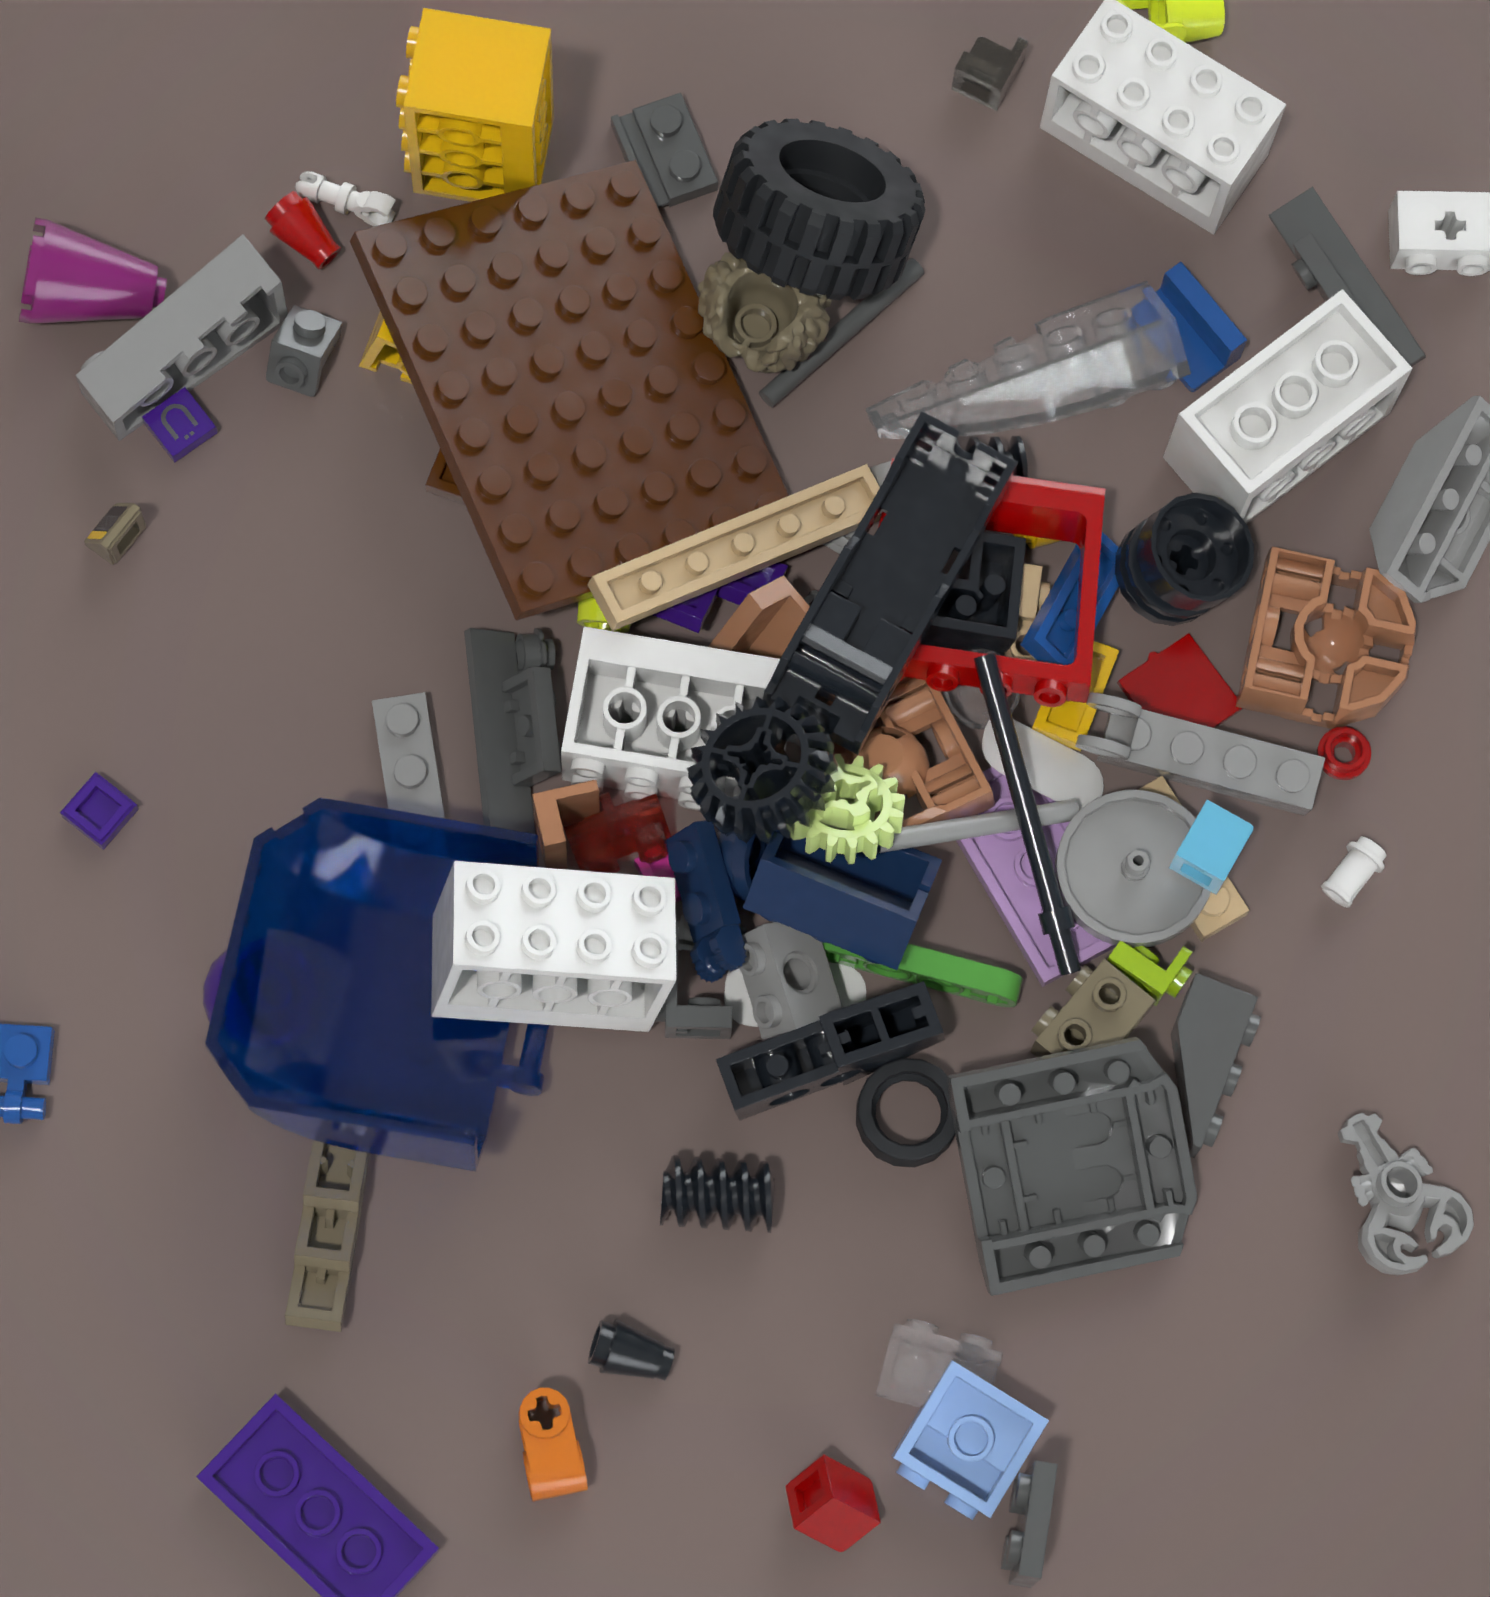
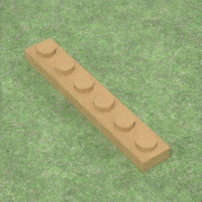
(734, 548)

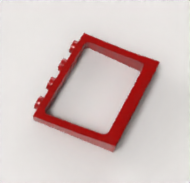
(1047, 512)

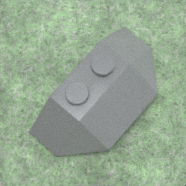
(1438, 507)

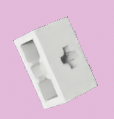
(1419, 229)

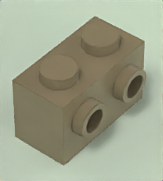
(1101, 1010)

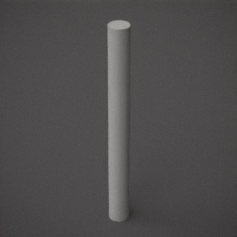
(977, 826)

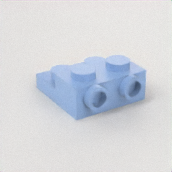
(968, 1441)

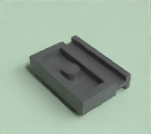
(666, 150)

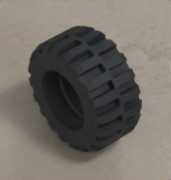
(818, 209)

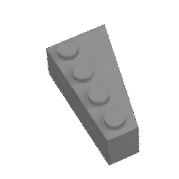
(185, 338)

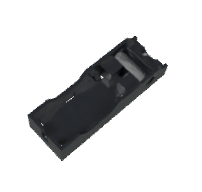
(890, 583)

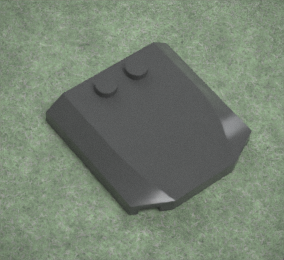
(1072, 1164)

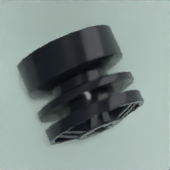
(1184, 559)

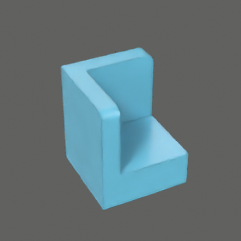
(1211, 847)

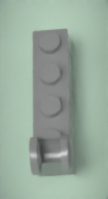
(1203, 756)

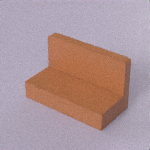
(764, 621)
(558, 809)

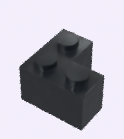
(984, 599)

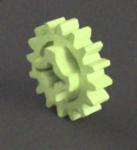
(850, 811)

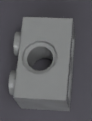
(786, 979)

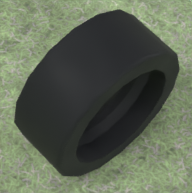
(874, 1138)

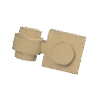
(1031, 599)

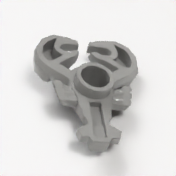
(1397, 1201)

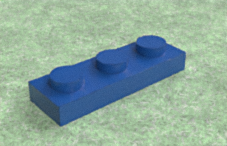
(1053, 629)

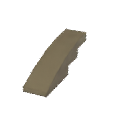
(327, 1237)

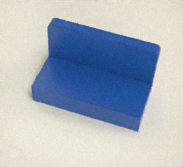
(1205, 330)

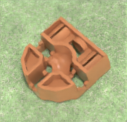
(1280, 679)
(945, 790)

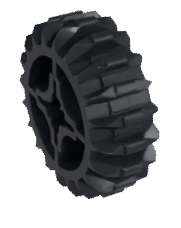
(771, 786)

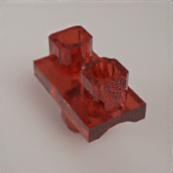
(619, 832)

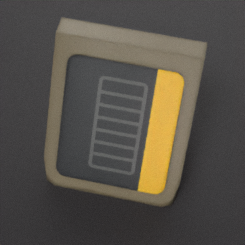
(116, 531)

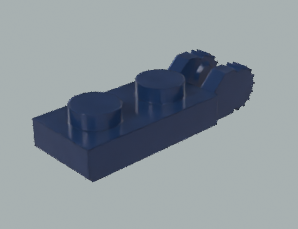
(706, 900)

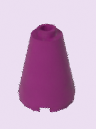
(85, 279)

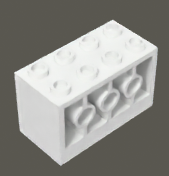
(1161, 114)
(1288, 409)
(656, 691)
(553, 946)

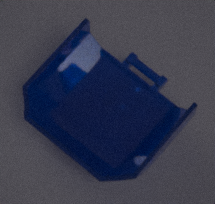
(333, 987)

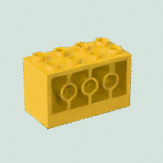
(475, 105)

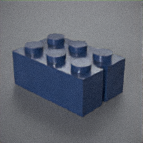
(854, 906)

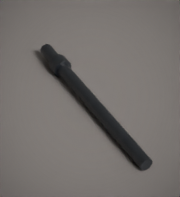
(1056, 917)

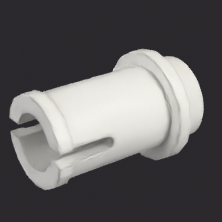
(1354, 871)

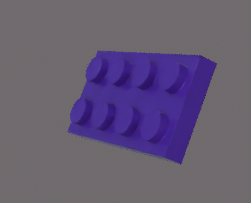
(316, 1508)

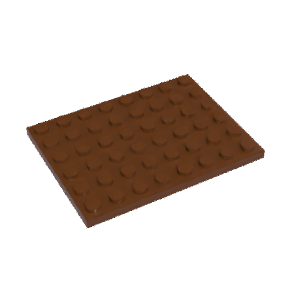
(567, 378)

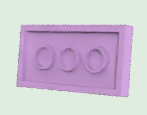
(1007, 878)

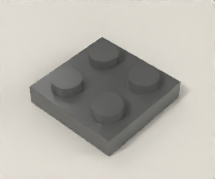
(1026, 1545)

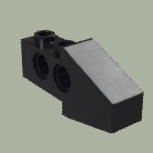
(831, 1050)

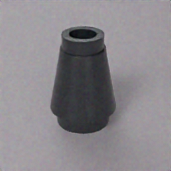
(629, 1352)

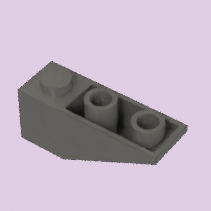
(1204, 1048)

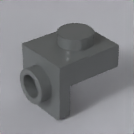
(301, 350)

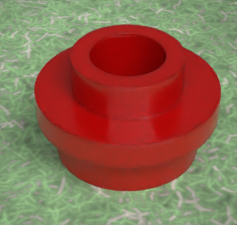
(1351, 740)

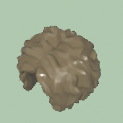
(759, 318)

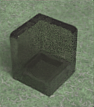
(988, 71)

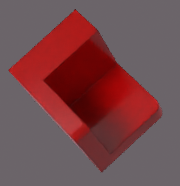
(832, 1504)

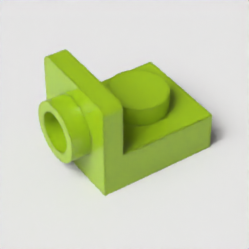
(1142, 968)

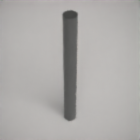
(840, 334)

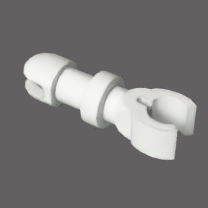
(369, 206)

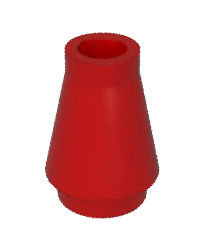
(302, 229)

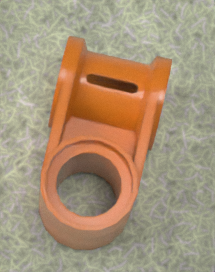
(552, 1455)

